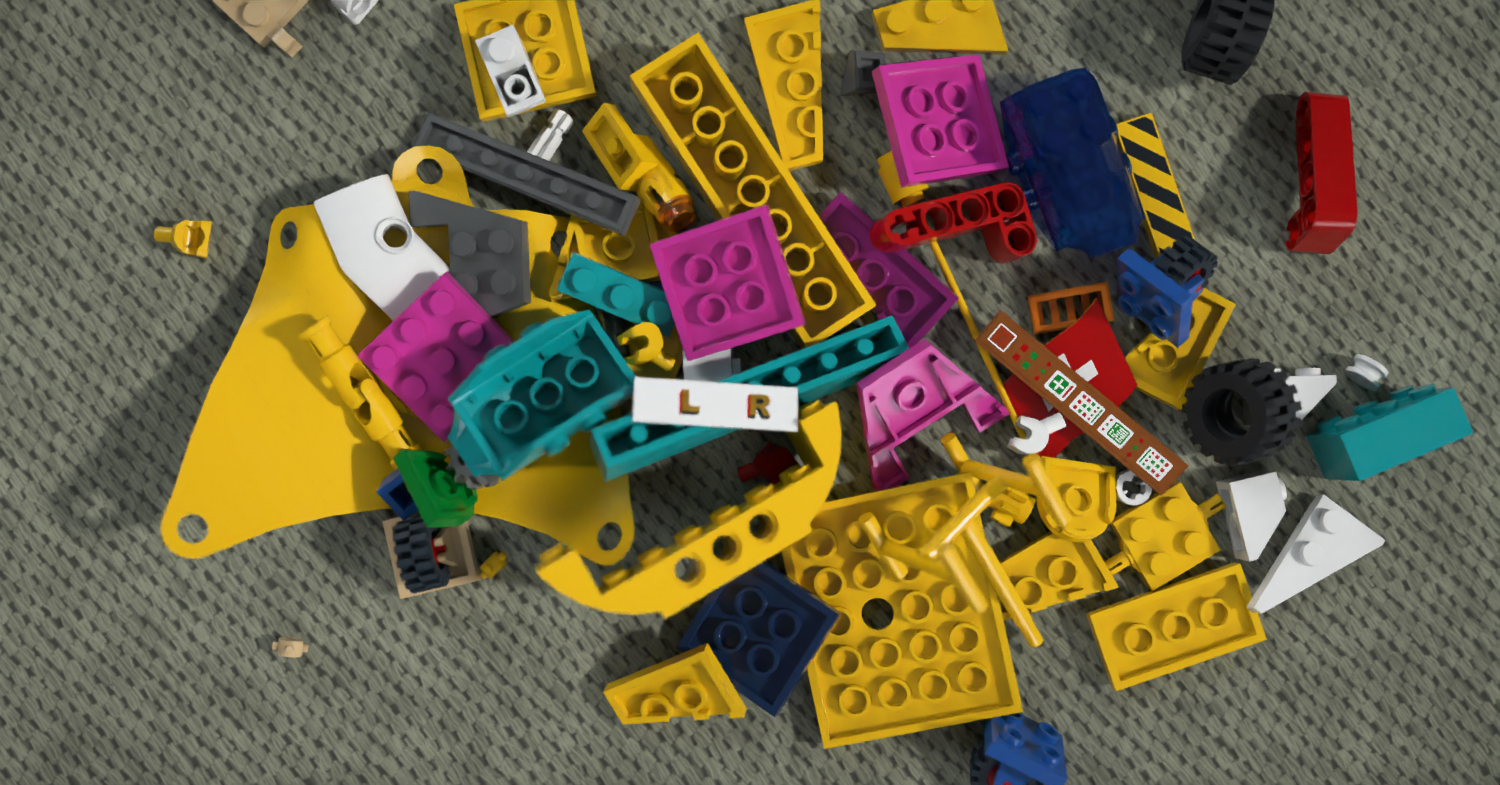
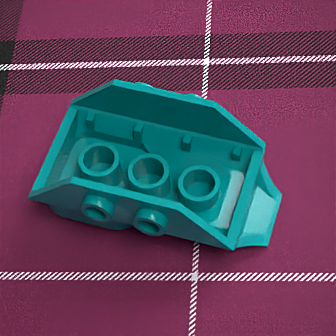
(538, 394)

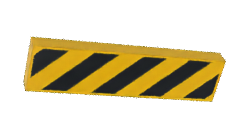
(1154, 183)

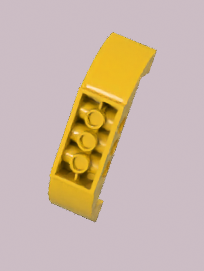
(783, 518)

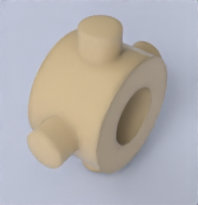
(290, 647)

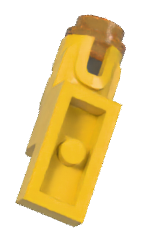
(640, 167)

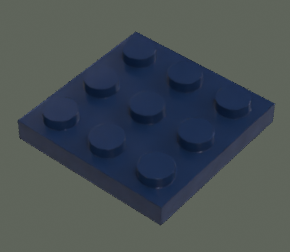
(762, 633)

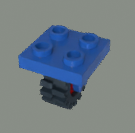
(1166, 287)
(1018, 753)

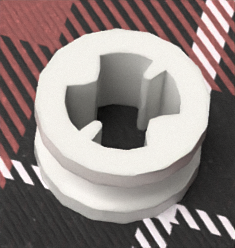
(1366, 372)
(1135, 499)

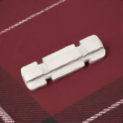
(550, 136)

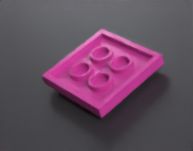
(939, 120)
(727, 283)
(434, 350)

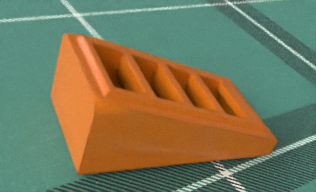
(1034, 301)

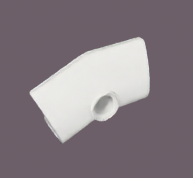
(356, 226)

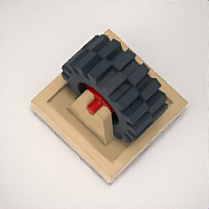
(429, 557)

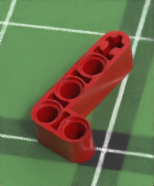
(1324, 174)
(950, 222)

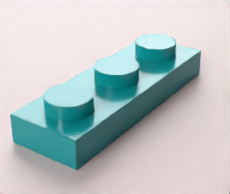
(616, 293)

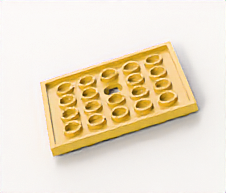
(936, 656)

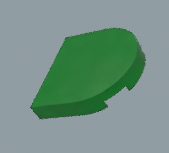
(434, 490)

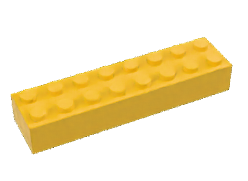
(741, 171)

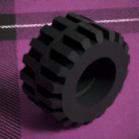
(1225, 37)
(1269, 402)

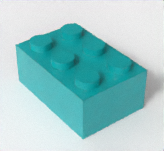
(1388, 432)

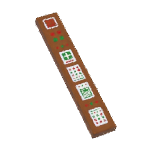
(1081, 403)

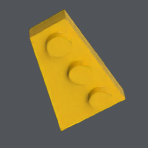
(940, 26)

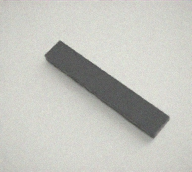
(531, 175)

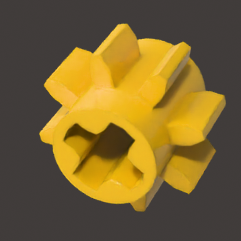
(1011, 506)

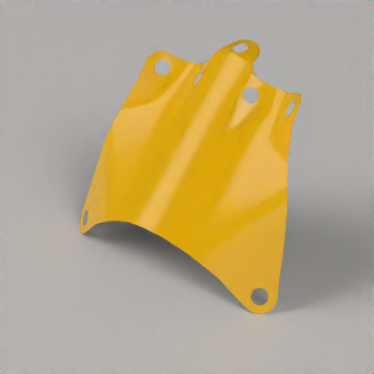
(287, 447)

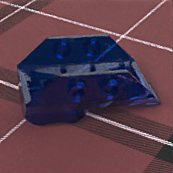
(1071, 164)

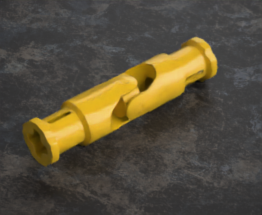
(365, 399)

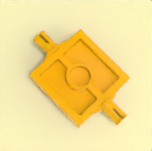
(1164, 536)

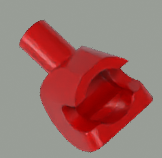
(768, 464)

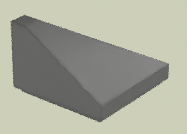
(858, 72)

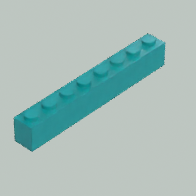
(815, 371)

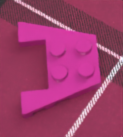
(910, 396)

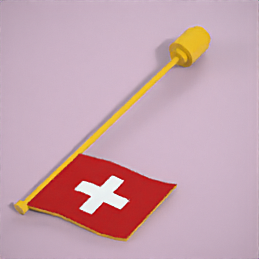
(1084, 346)

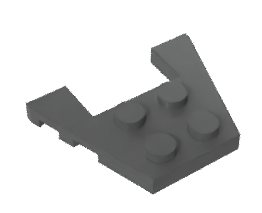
(484, 248)

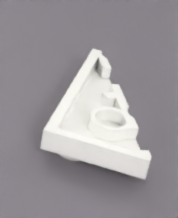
(1319, 546)

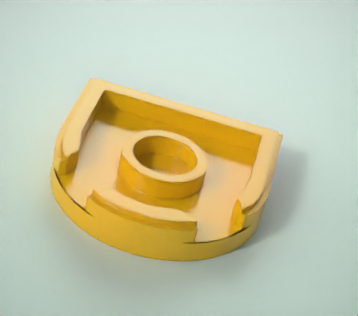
(1088, 495)

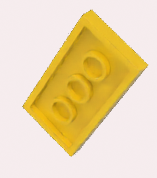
(1175, 626)

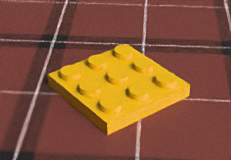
(552, 41)

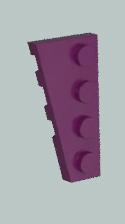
(893, 280)

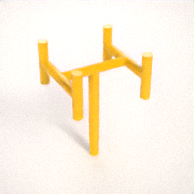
(950, 565)

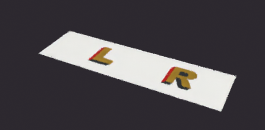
(715, 404)

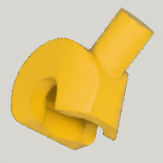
(187, 237)
(647, 346)

